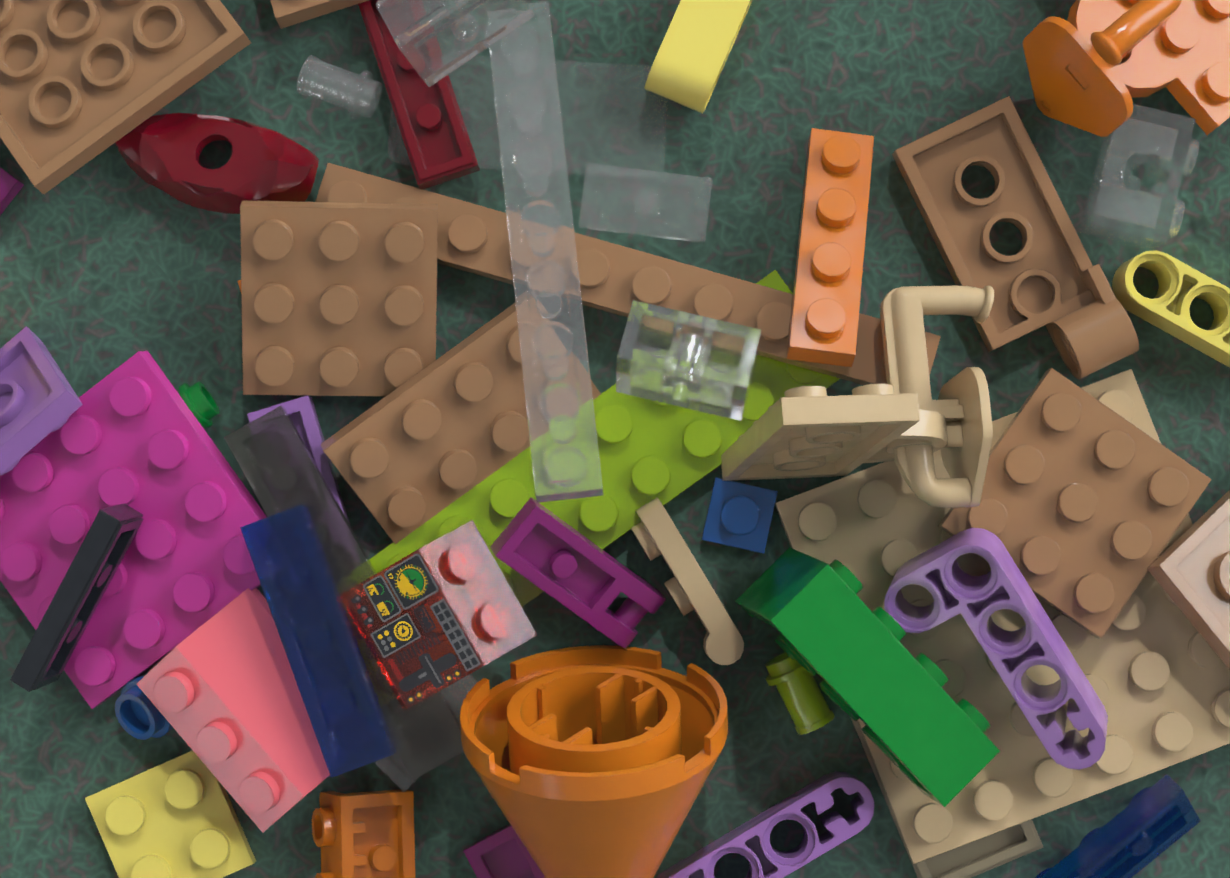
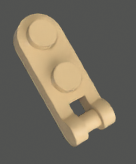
(689, 585)

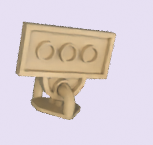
(887, 422)

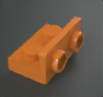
(365, 834)

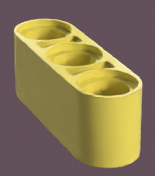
(696, 50)
(1171, 305)

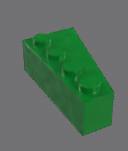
(871, 672)

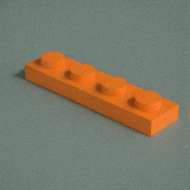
(831, 248)

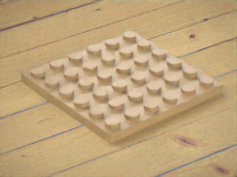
(1150, 668)

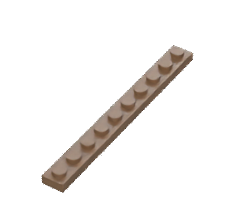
(615, 275)

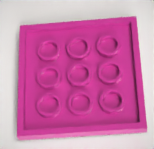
(189, 557)

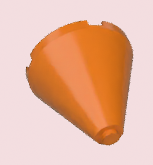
(595, 755)

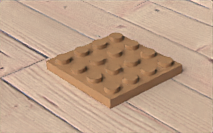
(97, 70)

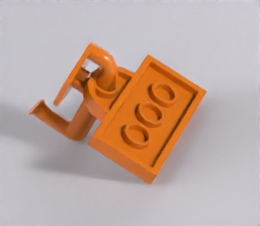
(1129, 49)

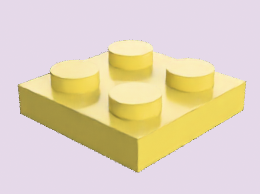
(171, 823)

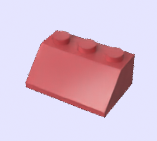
(241, 709)

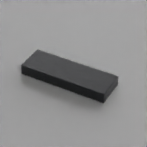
(77, 597)

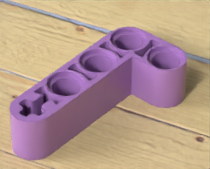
(1008, 650)
(753, 836)

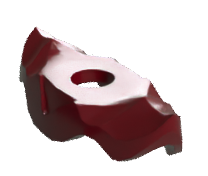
(261, 167)

